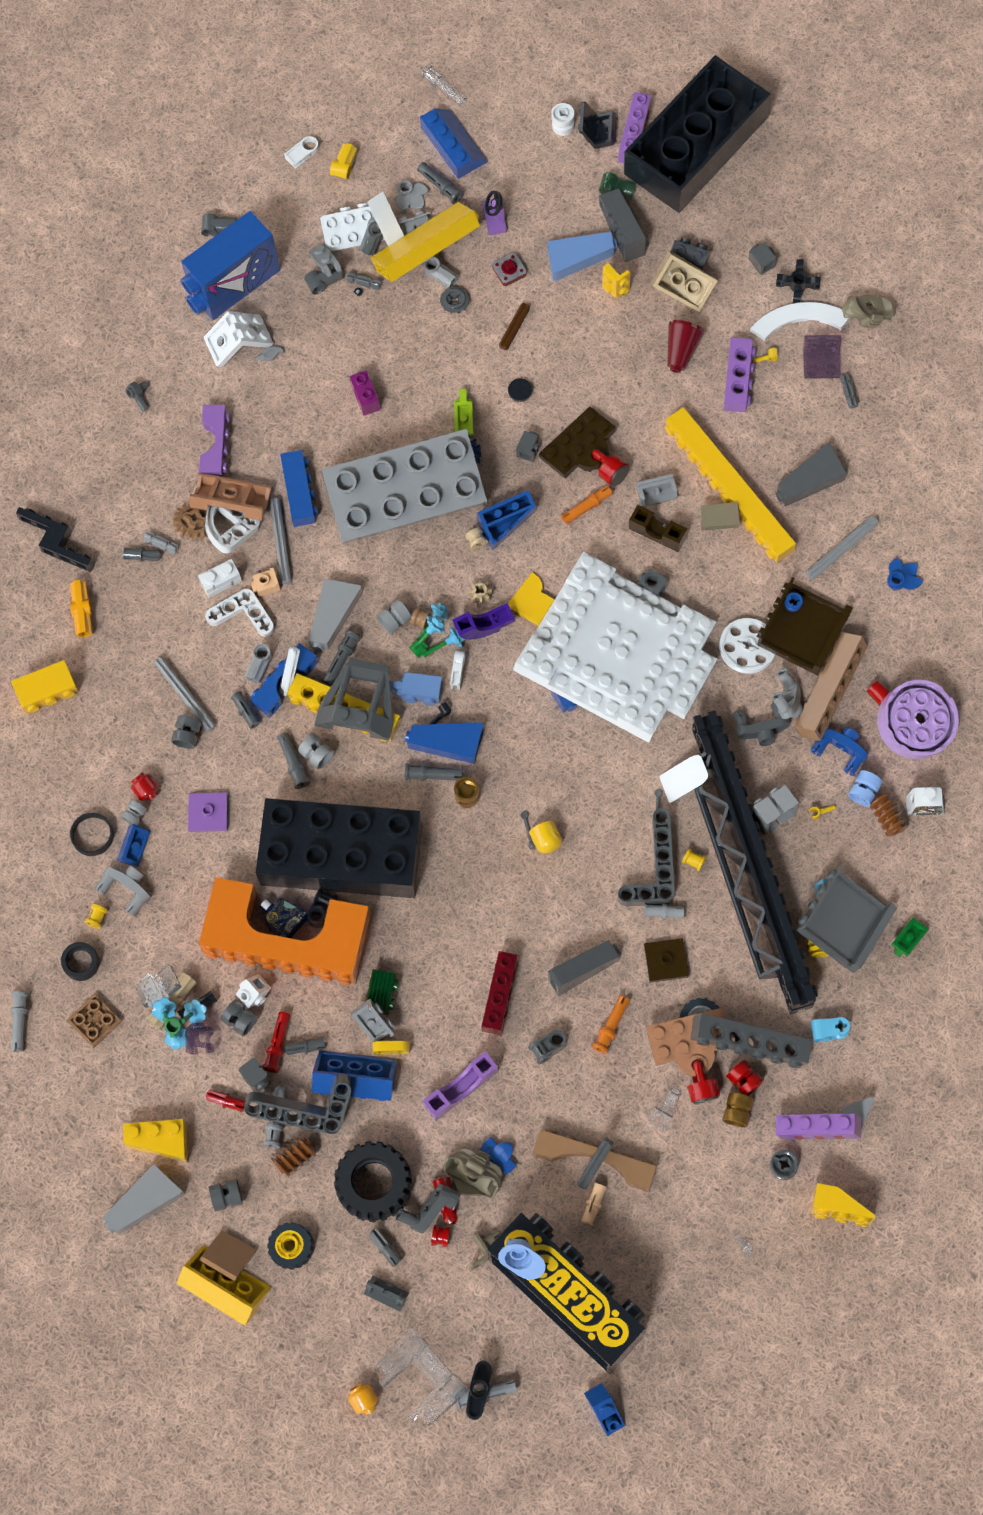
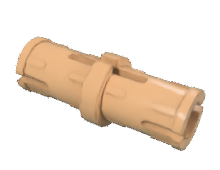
(593, 1204)

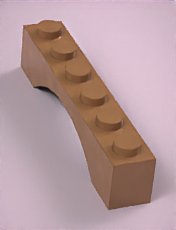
(554, 1147)

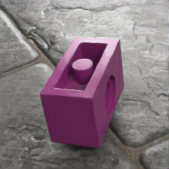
(364, 392)

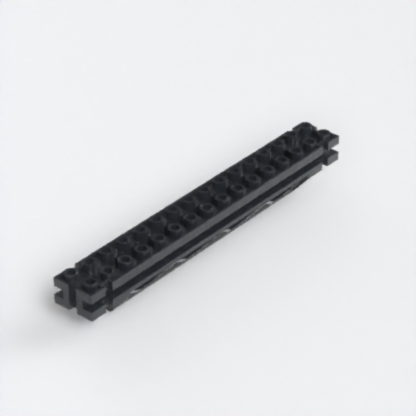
(751, 857)

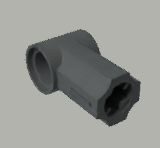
(214, 225)
(370, 239)
(319, 281)

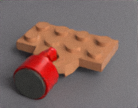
(672, 1043)

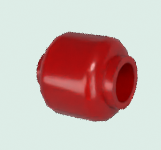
(144, 787)

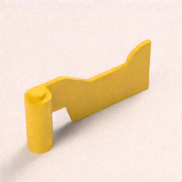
(530, 601)

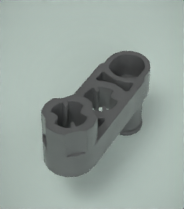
(440, 1197)

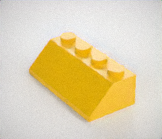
(235, 1298)

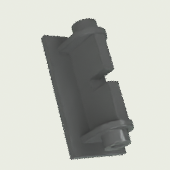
(386, 1293)

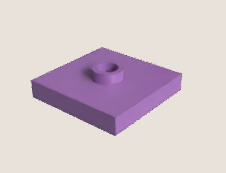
(207, 812)

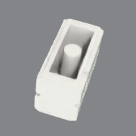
(219, 578)

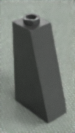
(811, 477)
(582, 967)

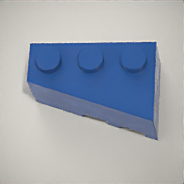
(505, 517)

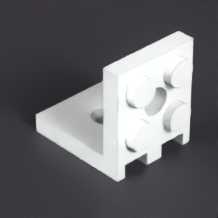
(237, 330)

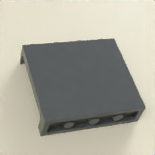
(845, 920)

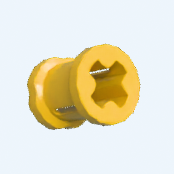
(694, 859)
(96, 916)

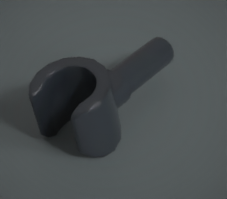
(445, 711)

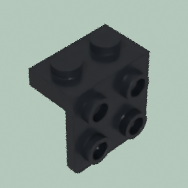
(597, 128)
(694, 254)

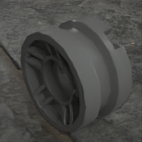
(784, 1156)

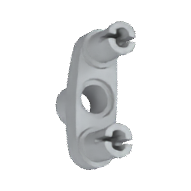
(789, 700)
(130, 880)

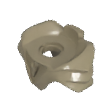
(857, 308)
(469, 1164)

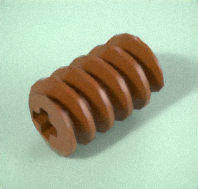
(887, 815)
(294, 1156)

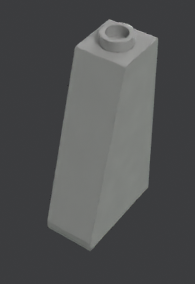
(332, 611)
(142, 1200)

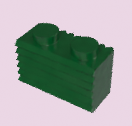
(381, 989)

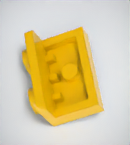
(614, 283)

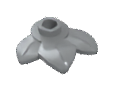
(412, 197)

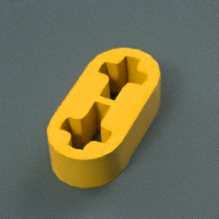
(390, 1047)

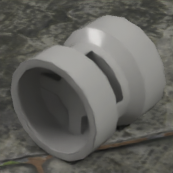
(133, 813)

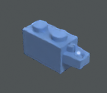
(418, 688)

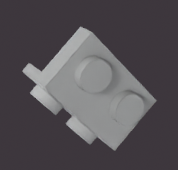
(372, 1020)

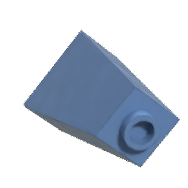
(579, 252)

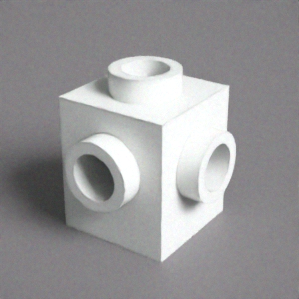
(253, 991)

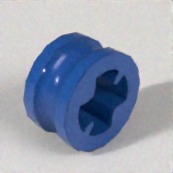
(790, 607)

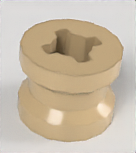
(476, 538)

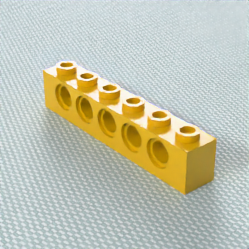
(303, 685)

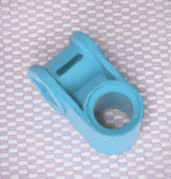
(828, 1029)

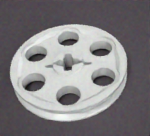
(739, 643)

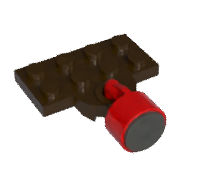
(585, 447)

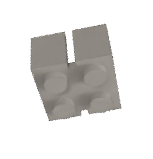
(778, 805)

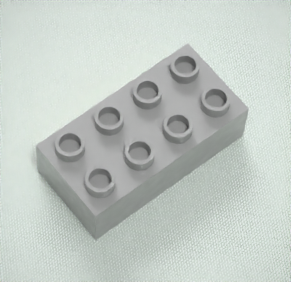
(404, 486)

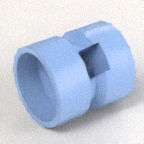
(865, 787)

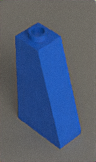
(451, 741)

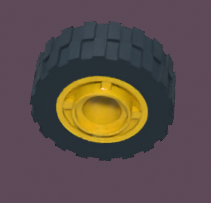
(279, 1240)

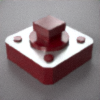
(509, 269)

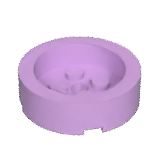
(903, 731)

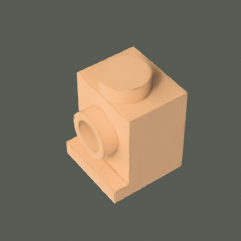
(270, 586)

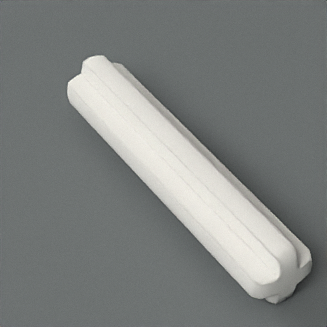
(289, 670)

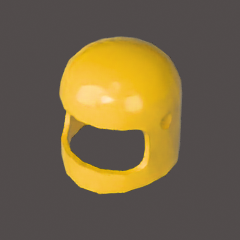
(546, 837)

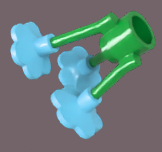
(165, 1012)

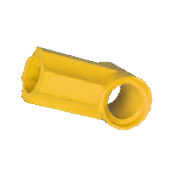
(343, 164)

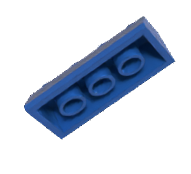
(452, 141)
(369, 1075)

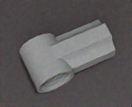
(440, 273)
(258, 665)

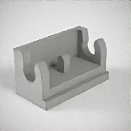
(656, 490)

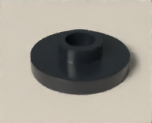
(520, 390)

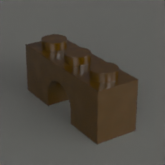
(669, 535)

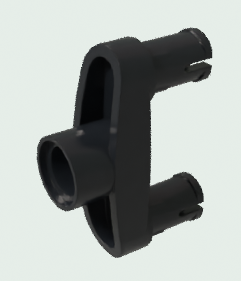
(475, 1402)

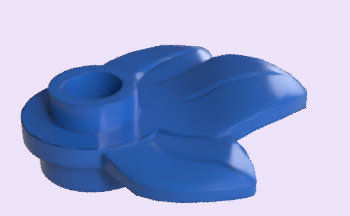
(905, 574)
(500, 1154)

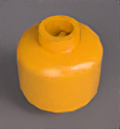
(363, 1398)

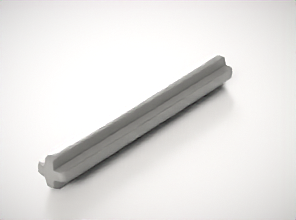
(280, 541)
(842, 547)
(184, 693)

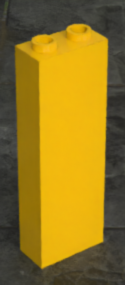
(425, 241)

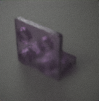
(821, 356)

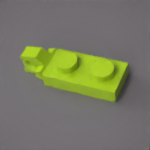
(463, 413)

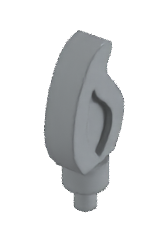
(269, 354)

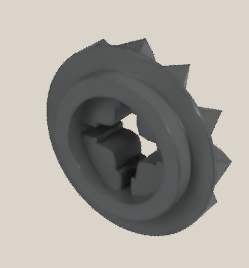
(454, 292)

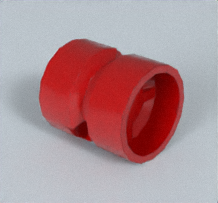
(742, 1071)

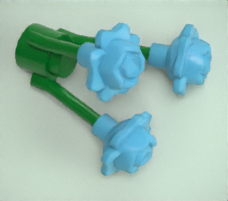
(435, 624)

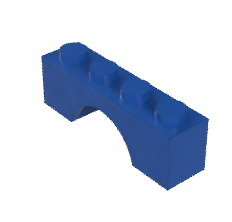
(267, 697)

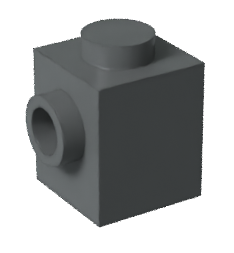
(762, 258)

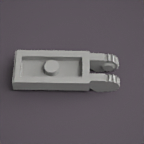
(324, 259)

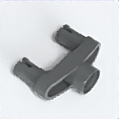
(764, 730)

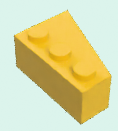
(161, 1138)

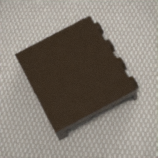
(803, 635)

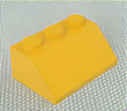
(45, 687)

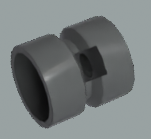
(186, 732)
(237, 1016)
(219, 1197)

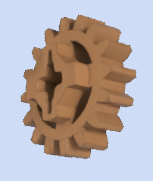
(190, 522)

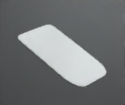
(684, 777)

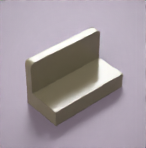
(719, 516)

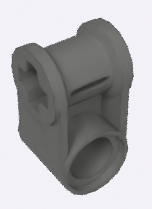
(547, 1047)

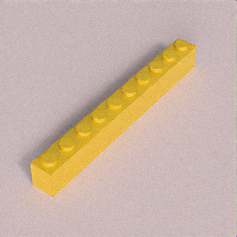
(729, 484)

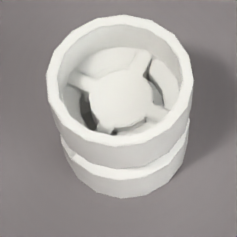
(563, 119)

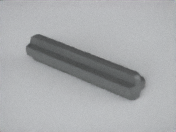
(595, 1163)

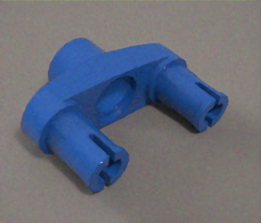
(844, 740)

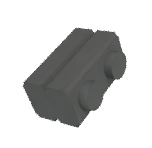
(255, 1076)

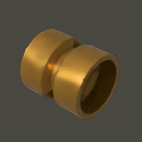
(466, 792)
(737, 1112)

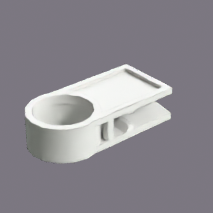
(298, 154)
(457, 670)

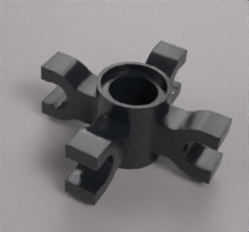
(798, 275)

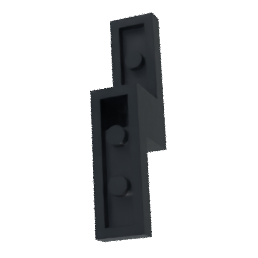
(55, 539)

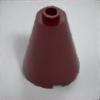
(682, 344)

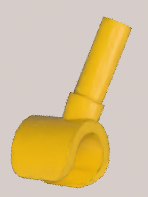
(772, 356)
(821, 811)

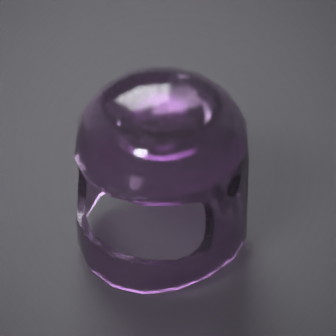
(192, 1038)

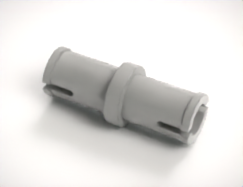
(664, 911)

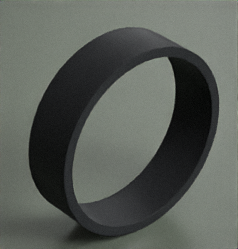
(86, 816)

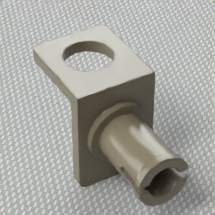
(483, 1245)

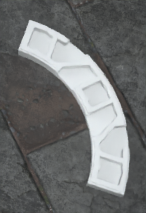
(798, 313)

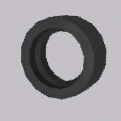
(90, 972)

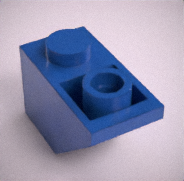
(604, 1409)

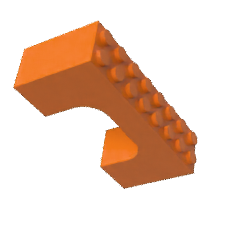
(330, 955)

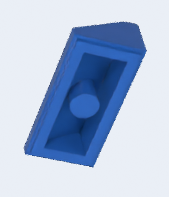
(133, 845)

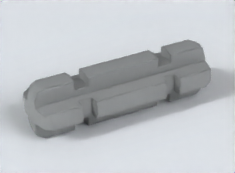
(160, 542)

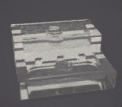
(155, 987)

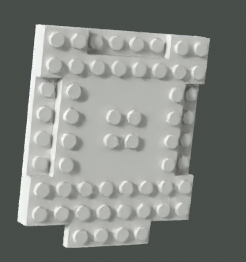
(619, 649)

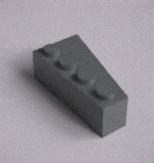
(623, 225)

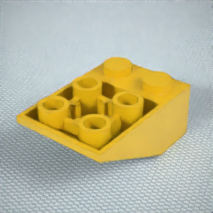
(835, 1203)

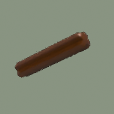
(514, 326)

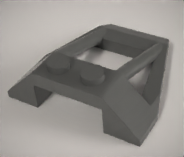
(353, 718)

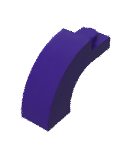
(485, 624)

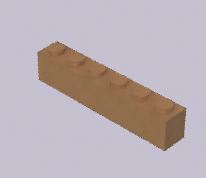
(831, 686)

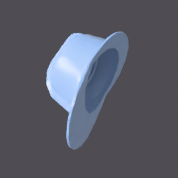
(521, 1259)

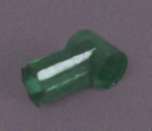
(611, 182)

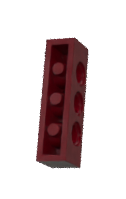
(499, 993)

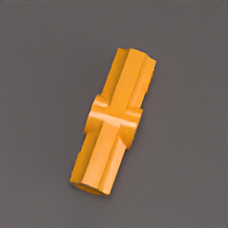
(81, 608)

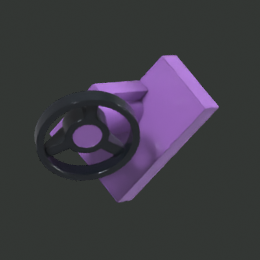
(494, 213)

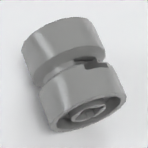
(393, 617)
(318, 752)

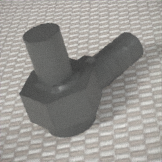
(134, 391)

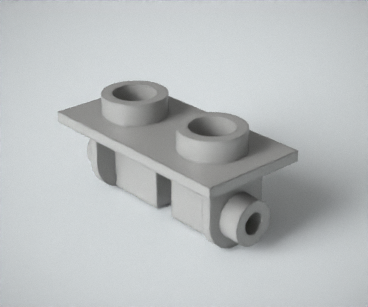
(407, 225)

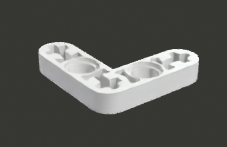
(246, 606)

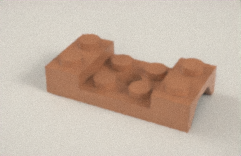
(246, 496)

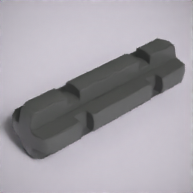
(363, 280)
(849, 391)

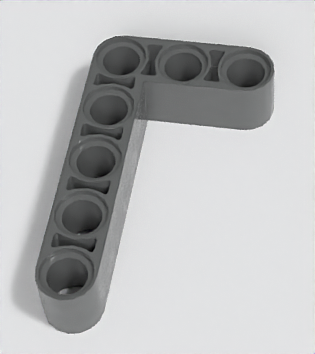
(660, 866)
(303, 1109)

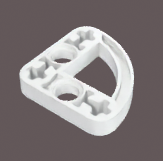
(241, 525)

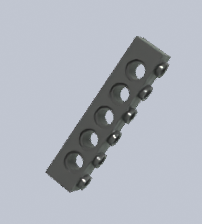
(798, 1046)

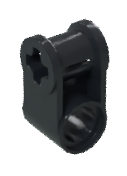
(320, 906)

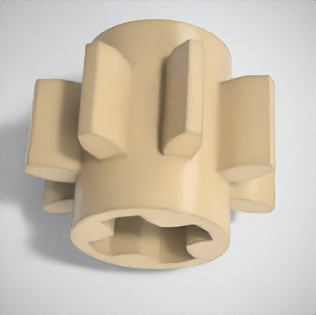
(481, 597)

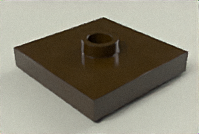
(666, 960)

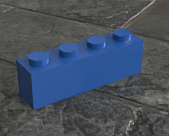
(298, 489)

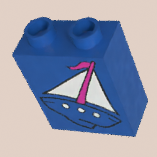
(229, 266)

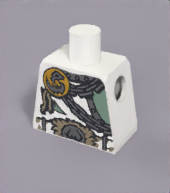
(925, 801)

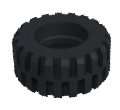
(360, 1157)

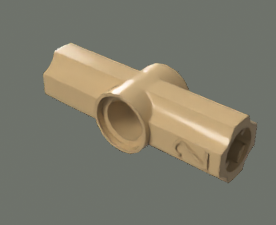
(178, 998)

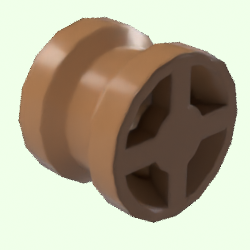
(419, 618)

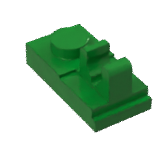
(909, 938)

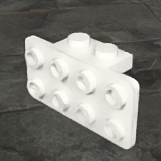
(347, 227)

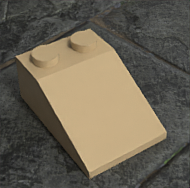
(683, 281)

